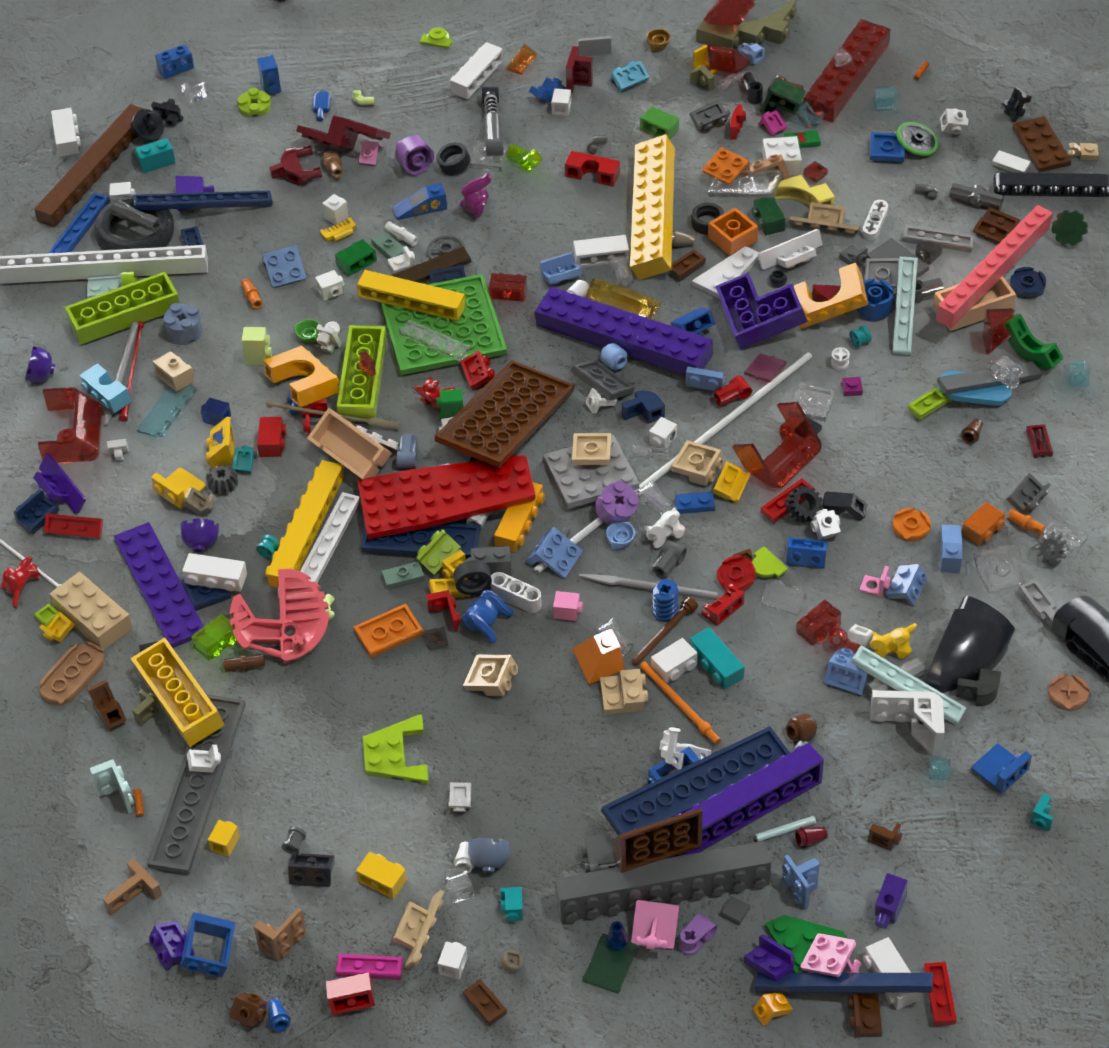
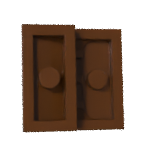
(995, 225)

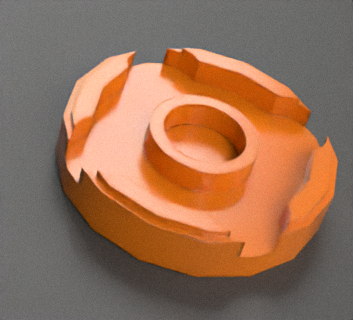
(911, 524)

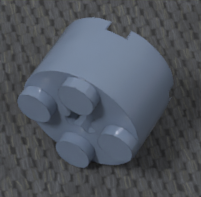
(183, 323)

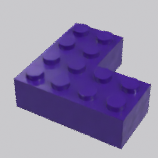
(758, 317)

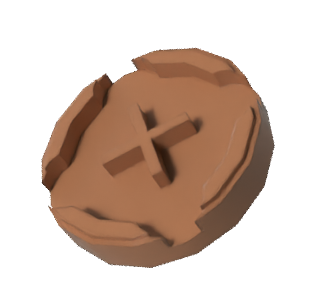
(1068, 692)

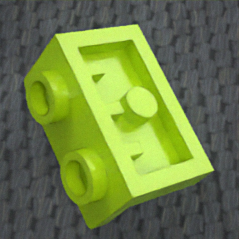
(436, 551)

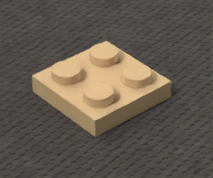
(591, 449)

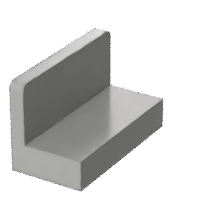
(594, 46)

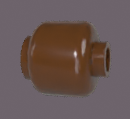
(801, 728)

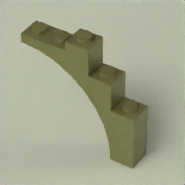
(770, 28)

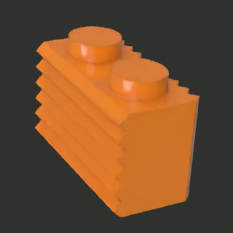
(983, 523)

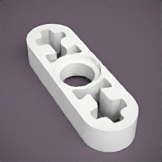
(873, 213)

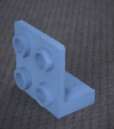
(284, 266)
(556, 552)
(845, 674)

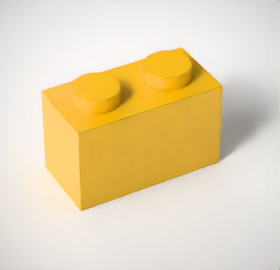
(381, 875)

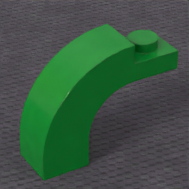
(1028, 347)

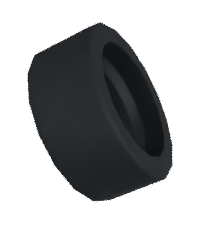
(450, 150)
(702, 210)
(470, 568)

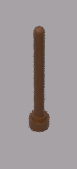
(687, 607)

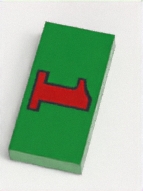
(806, 138)

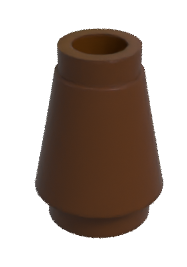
(972, 432)

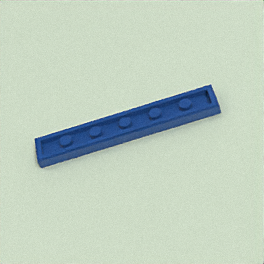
(80, 224)

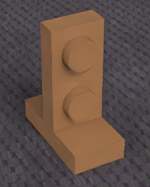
(132, 887)

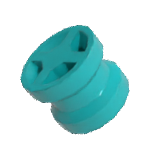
(860, 336)
(268, 546)

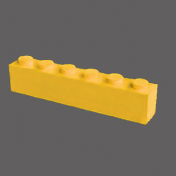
(411, 295)

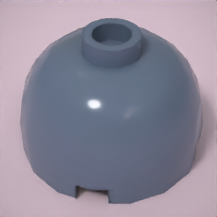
(488, 853)

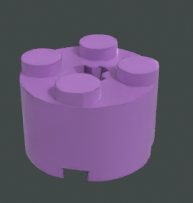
(414, 155)
(616, 503)

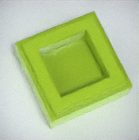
(46, 615)

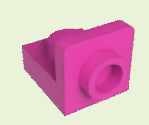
(773, 122)

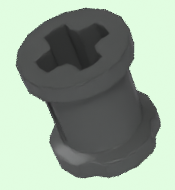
(294, 840)

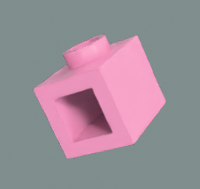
(567, 606)

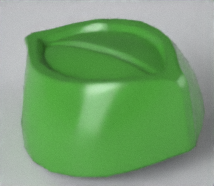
(307, 331)

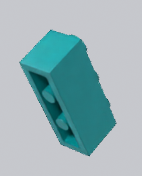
(717, 658)

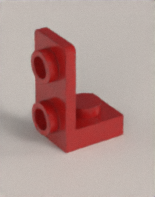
(320, 405)
(443, 600)

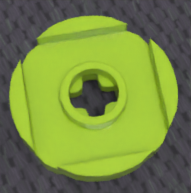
(254, 103)

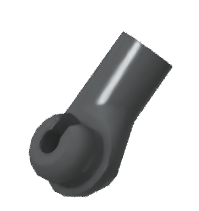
(594, 141)
(925, 188)

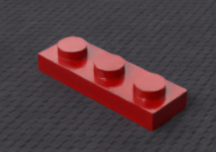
(776, 507)
(73, 525)
(941, 996)

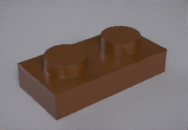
(687, 264)
(485, 1002)

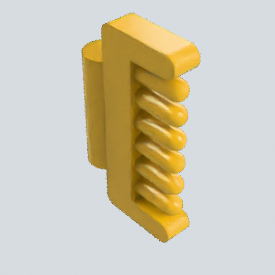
(340, 233)

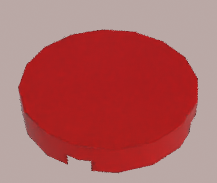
(736, 571)

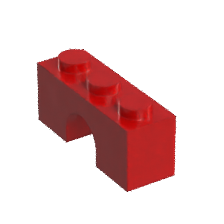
(580, 163)

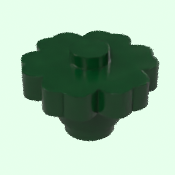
(1069, 227)

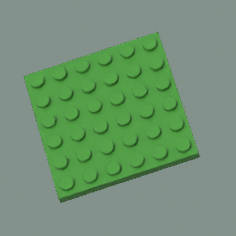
(475, 327)

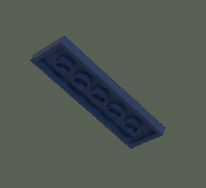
(410, 542)

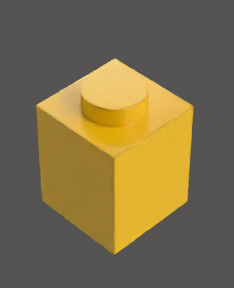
(223, 838)

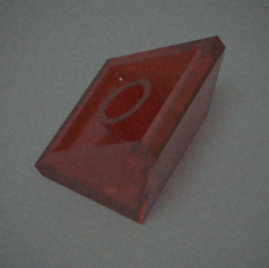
(726, 59)
(994, 328)

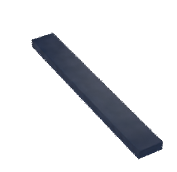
(201, 200)
(847, 983)

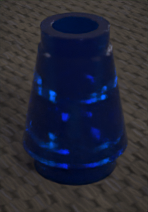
(617, 936)

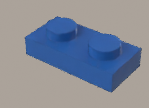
(695, 502)

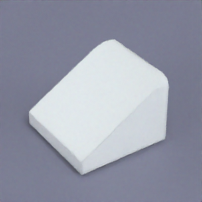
(860, 634)

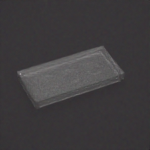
(748, 186)

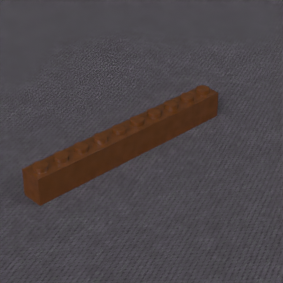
(87, 169)

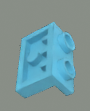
(630, 75)

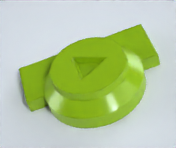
(437, 37)
(767, 564)

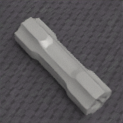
(912, 667)

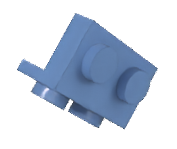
(560, 268)
(704, 379)
(907, 583)

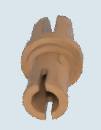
(333, 163)

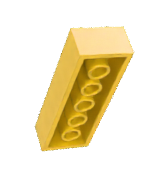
(177, 692)

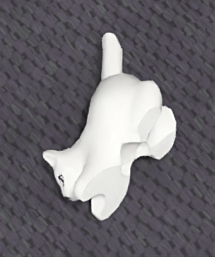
(666, 526)

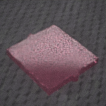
(765, 367)

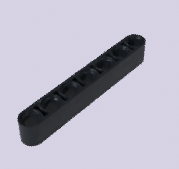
(1051, 184)

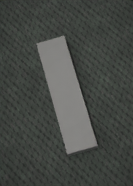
(940, 238)

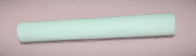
(785, 829)

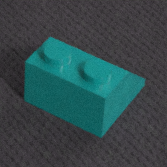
(155, 155)

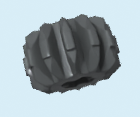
(222, 479)
(1059, 548)

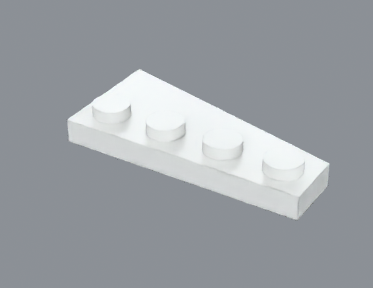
(730, 268)

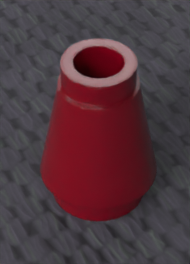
(810, 835)

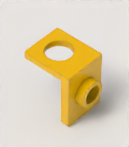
(700, 58)

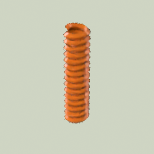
(921, 70)
(138, 802)

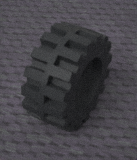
(796, 510)

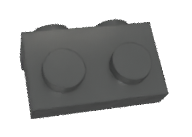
(709, 115)
(1027, 494)

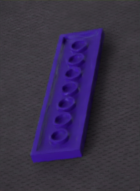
(159, 584)

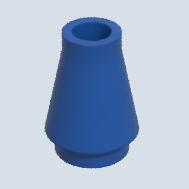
(278, 1017)

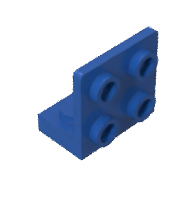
(1001, 767)

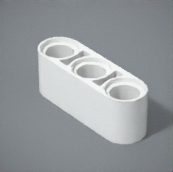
(516, 592)

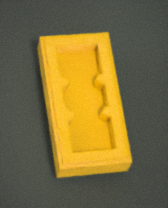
(438, 585)

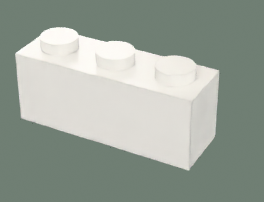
(66, 131)
(599, 250)
(214, 572)
(884, 958)

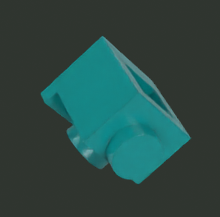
(512, 903)

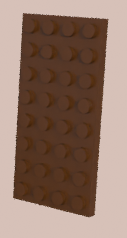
(504, 413)

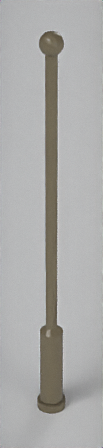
(371, 421)

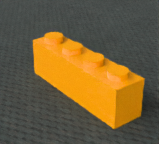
(518, 521)

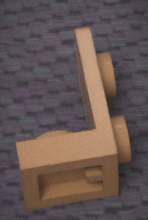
(773, 161)

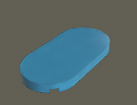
(990, 395)

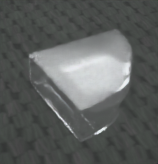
(842, 57)

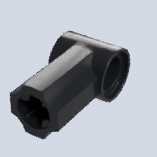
(753, 88)

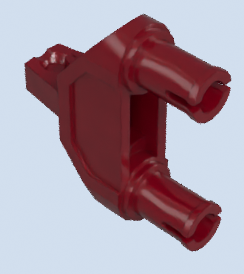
(291, 167)

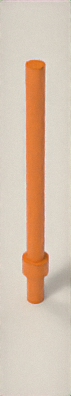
(703, 727)

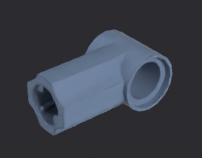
(407, 454)

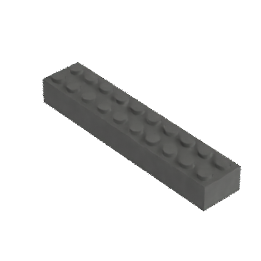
(663, 881)

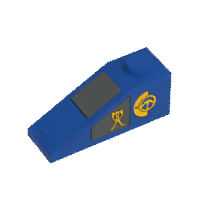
(422, 202)

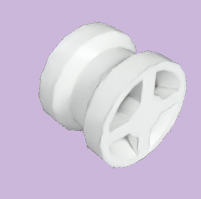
(840, 358)

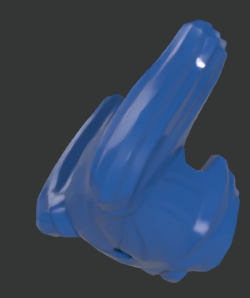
(483, 613)

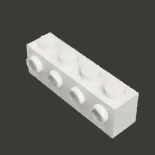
(476, 70)

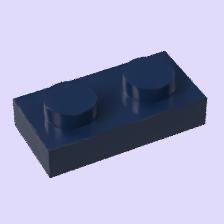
(447, 274)

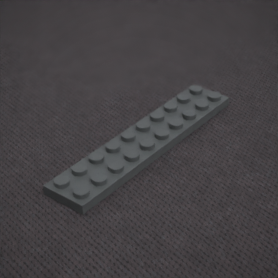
(194, 796)

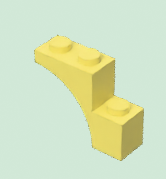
(798, 189)

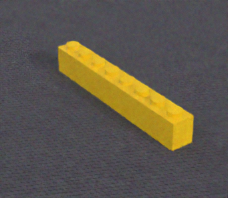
(306, 520)

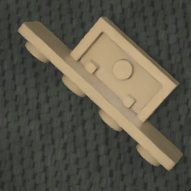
(827, 216)
(414, 927)

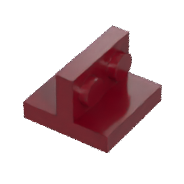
(578, 70)

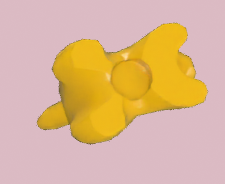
(895, 641)

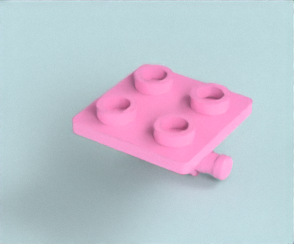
(655, 924)
(830, 956)

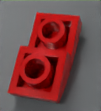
(737, 121)

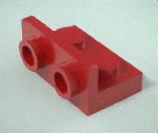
(477, 369)

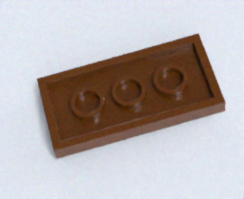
(1042, 144)

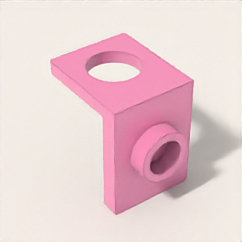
(369, 152)
(882, 583)

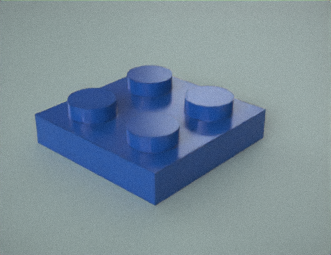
(886, 147)

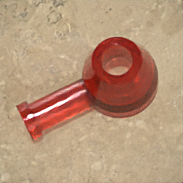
(844, 641)

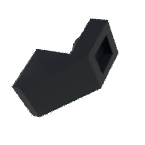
(845, 502)

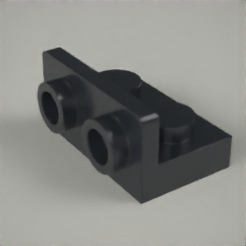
(311, 869)

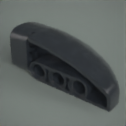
(1086, 632)
(972, 641)

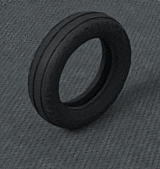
(106, 221)

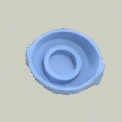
(620, 535)

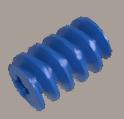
(665, 599)

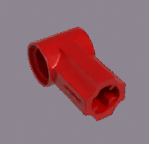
(735, 389)

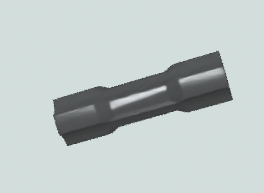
(125, 211)

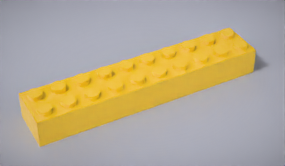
(652, 207)

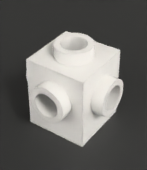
(954, 121)
(825, 524)

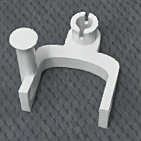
(670, 748)

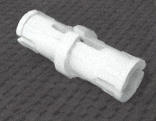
(401, 233)

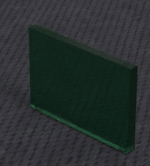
(610, 966)

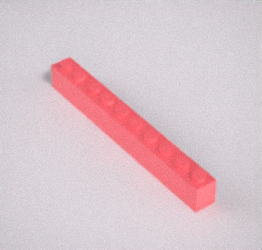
(994, 266)

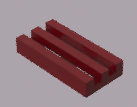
(1041, 451)

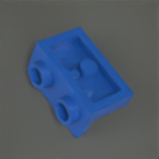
(806, 552)

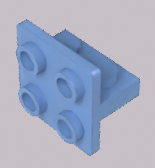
(800, 879)

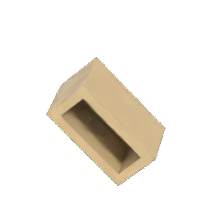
(173, 371)

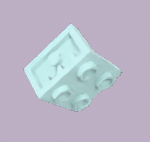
(109, 779)

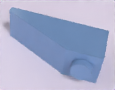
(951, 548)

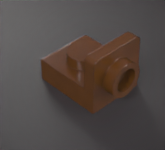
(883, 837)

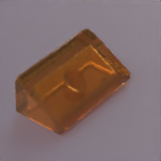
(521, 60)

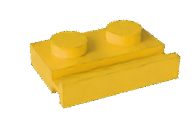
(731, 482)

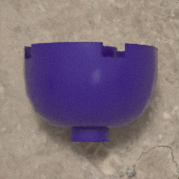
(39, 365)
(199, 534)

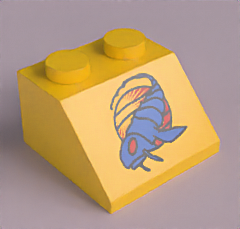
(221, 444)

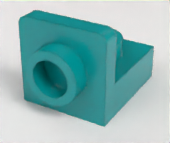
(244, 459)
(1040, 814)

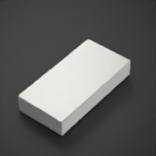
(1010, 162)

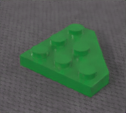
(798, 936)

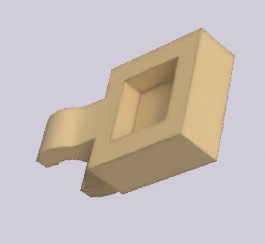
(1086, 151)

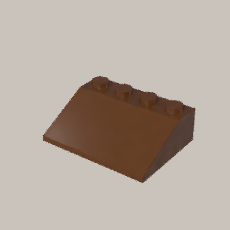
(658, 840)

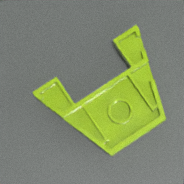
(385, 752)

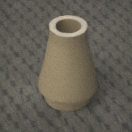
(681, 239)

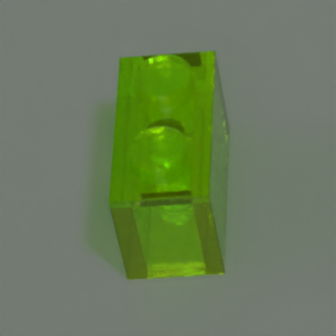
(214, 637)

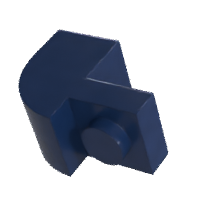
(644, 403)

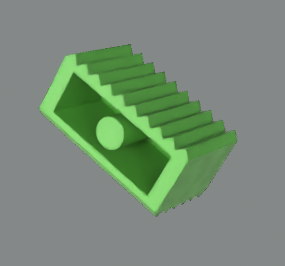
(659, 122)

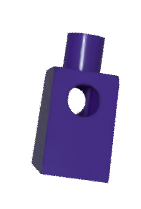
(192, 184)
(890, 900)

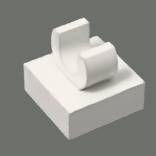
(117, 448)

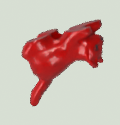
(430, 392)
(15, 580)

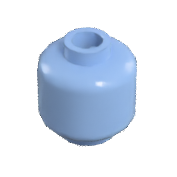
(613, 356)

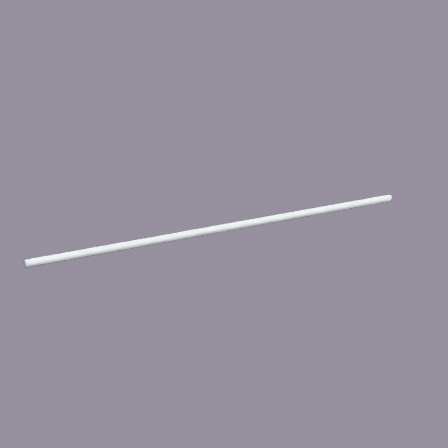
(701, 440)

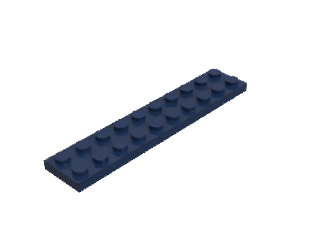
(694, 783)

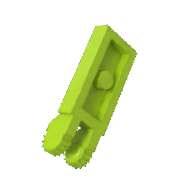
(928, 403)

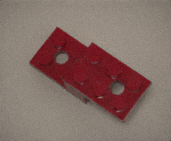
(342, 133)

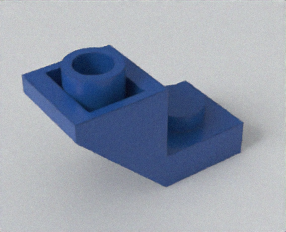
(546, 91)

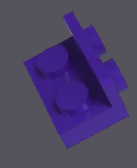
(168, 943)
(770, 959)

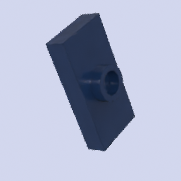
(191, 236)

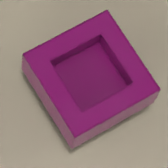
(852, 386)

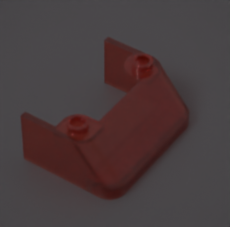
(728, 12)
(81, 441)
(793, 454)

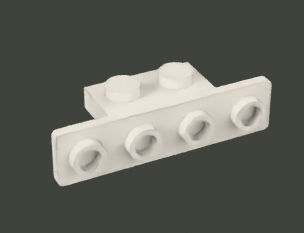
(792, 251)

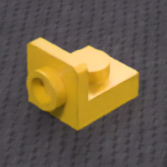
(451, 563)

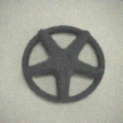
(444, 247)

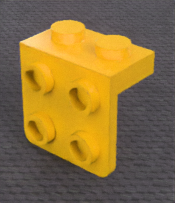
(176, 486)

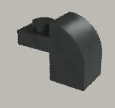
(982, 691)

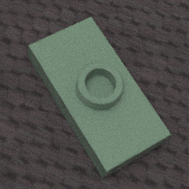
(387, 245)
(403, 575)

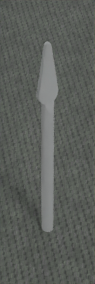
(123, 364)
(614, 580)

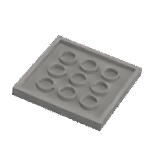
(585, 482)

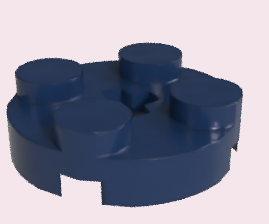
(1036, 283)

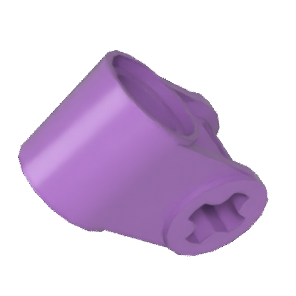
(696, 934)

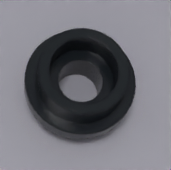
(778, 278)

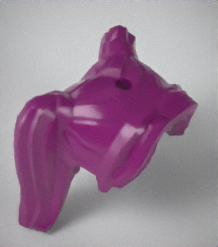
(475, 196)

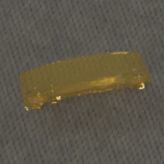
(622, 298)

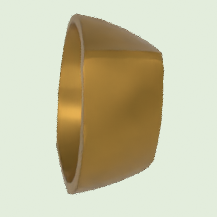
(658, 39)

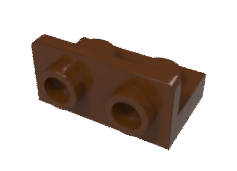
(866, 1014)

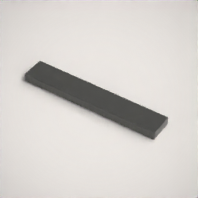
(982, 379)

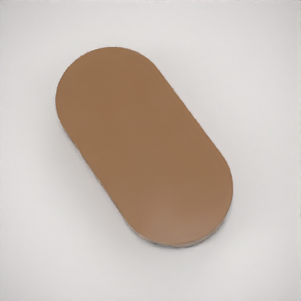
(72, 673)

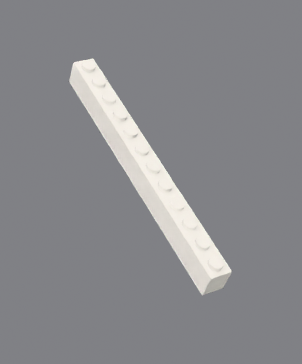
(103, 263)

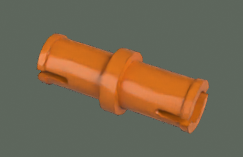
(251, 293)
(1026, 522)

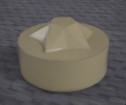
(511, 961)

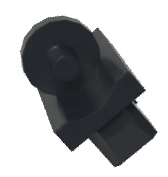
(1015, 105)
(169, 111)

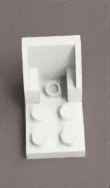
(913, 708)

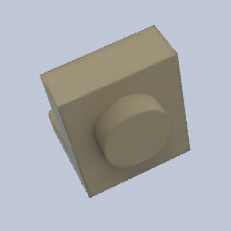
(198, 502)

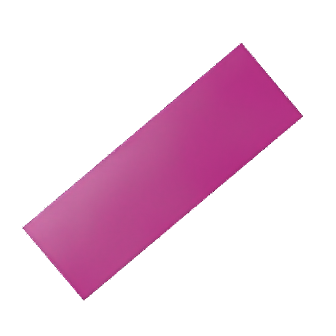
(378, 966)

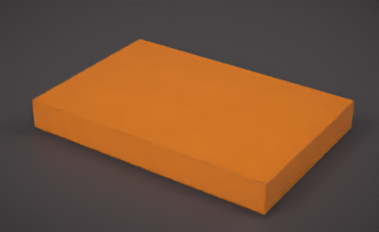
(388, 630)

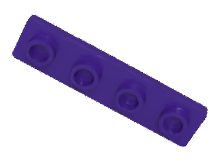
(58, 484)

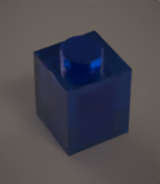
(215, 411)

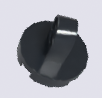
(147, 125)

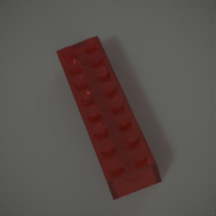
(838, 84)

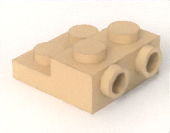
(698, 462)
(491, 674)
(624, 692)

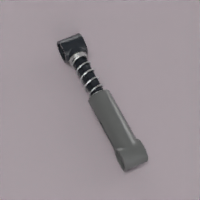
(492, 122)

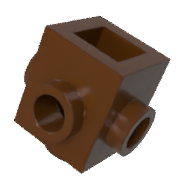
(248, 1009)

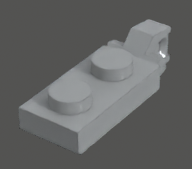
(1039, 601)

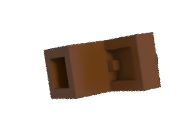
(105, 705)

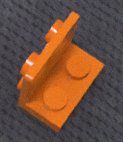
(726, 166)

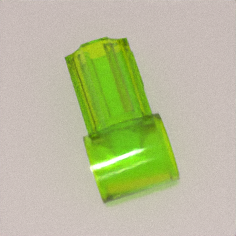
(526, 158)

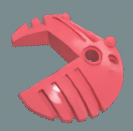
(300, 610)

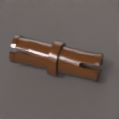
(244, 662)

